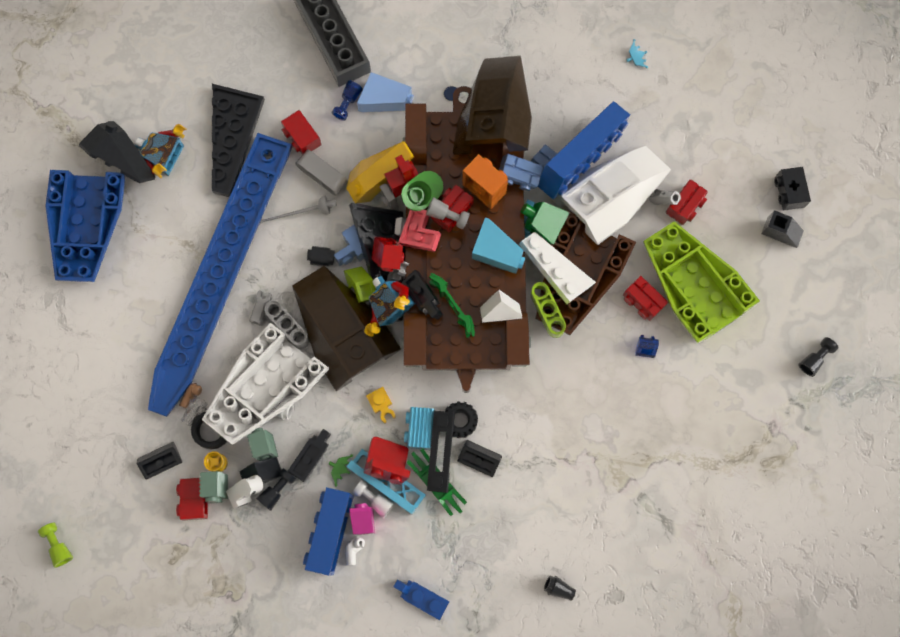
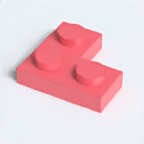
(415, 234)

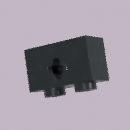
(792, 188)

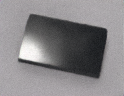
(479, 458)
(159, 460)

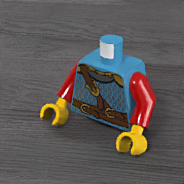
(162, 149)
(388, 304)

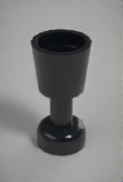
(814, 361)
(270, 496)

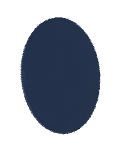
(448, 93)

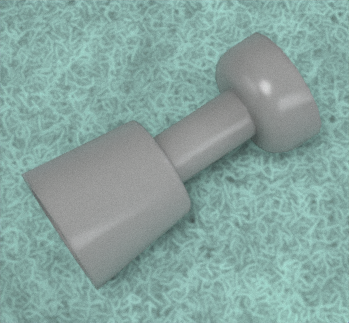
(440, 210)

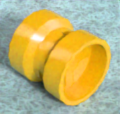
(212, 460)

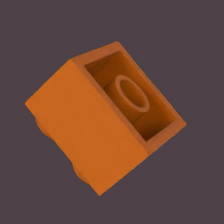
(485, 181)

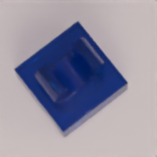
(647, 347)

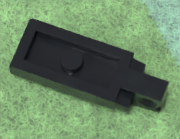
(422, 295)
(309, 456)

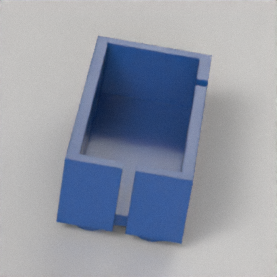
(329, 531)

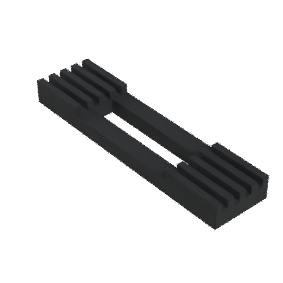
(442, 422)

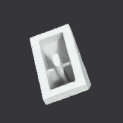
(500, 308)

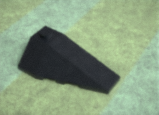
(115, 147)

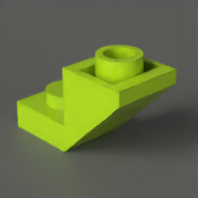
(361, 282)

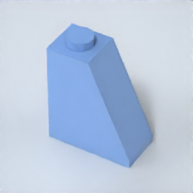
(384, 95)

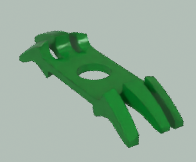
(464, 320)
(423, 474)

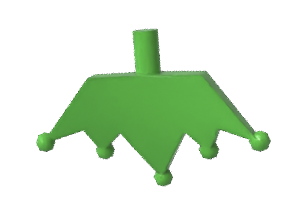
(339, 468)

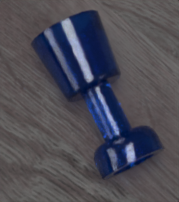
(349, 95)

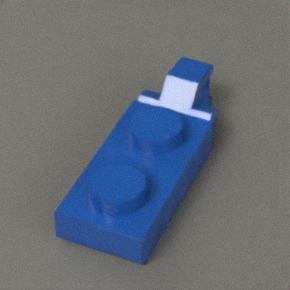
(422, 598)

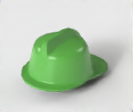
(421, 189)

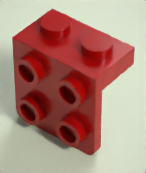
(387, 461)

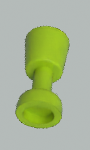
(58, 552)

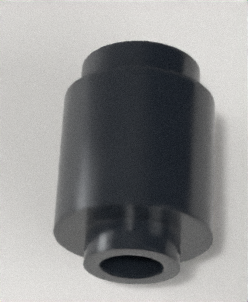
(320, 256)

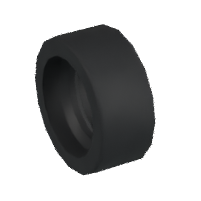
(195, 433)

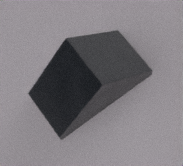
(265, 469)

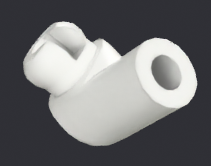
(352, 548)

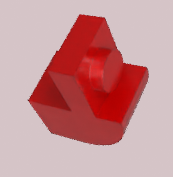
(401, 175)

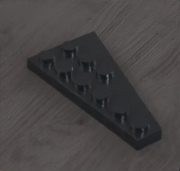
(232, 129)
(373, 223)

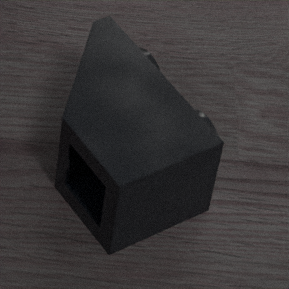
(783, 229)

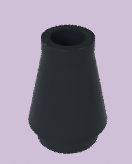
(556, 587)

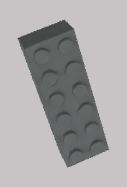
(334, 39)

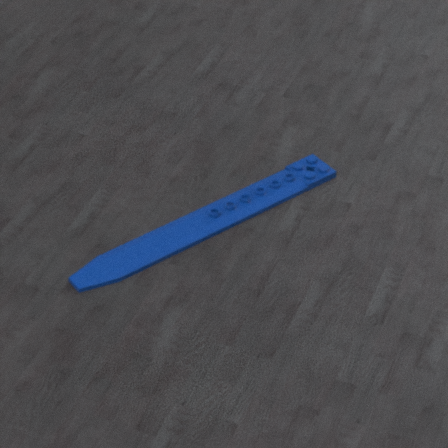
(217, 273)

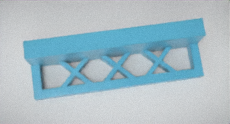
(386, 490)

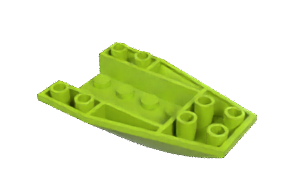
(697, 282)

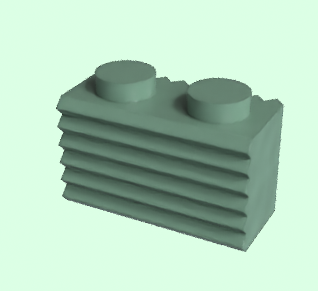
(262, 444)
(213, 486)

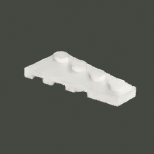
(556, 268)

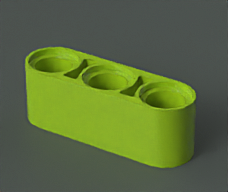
(548, 319)

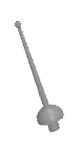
(323, 204)

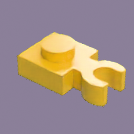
(380, 402)

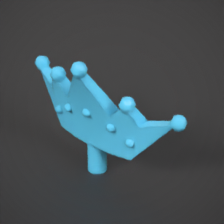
(637, 55)

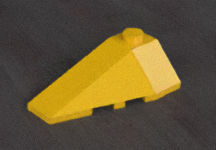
(369, 173)

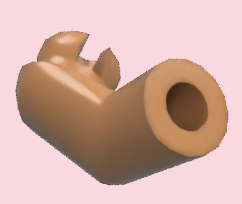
(191, 391)

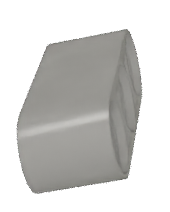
(321, 172)
(282, 317)

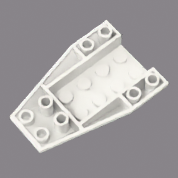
(614, 191)
(262, 385)

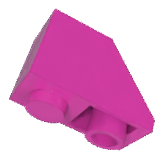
(362, 519)

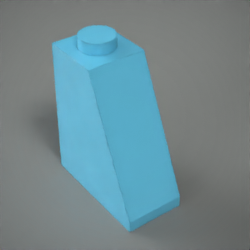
(497, 248)

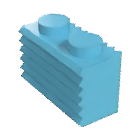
(420, 428)

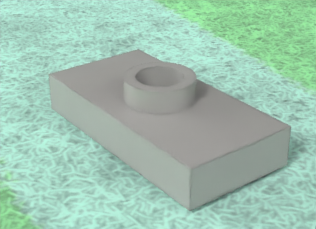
(388, 197)

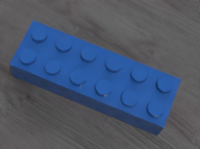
(583, 150)

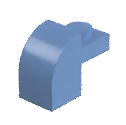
(353, 249)

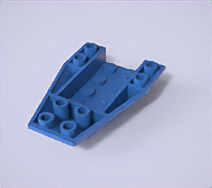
(81, 221)

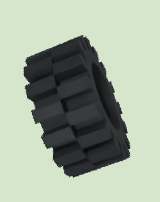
(471, 415)

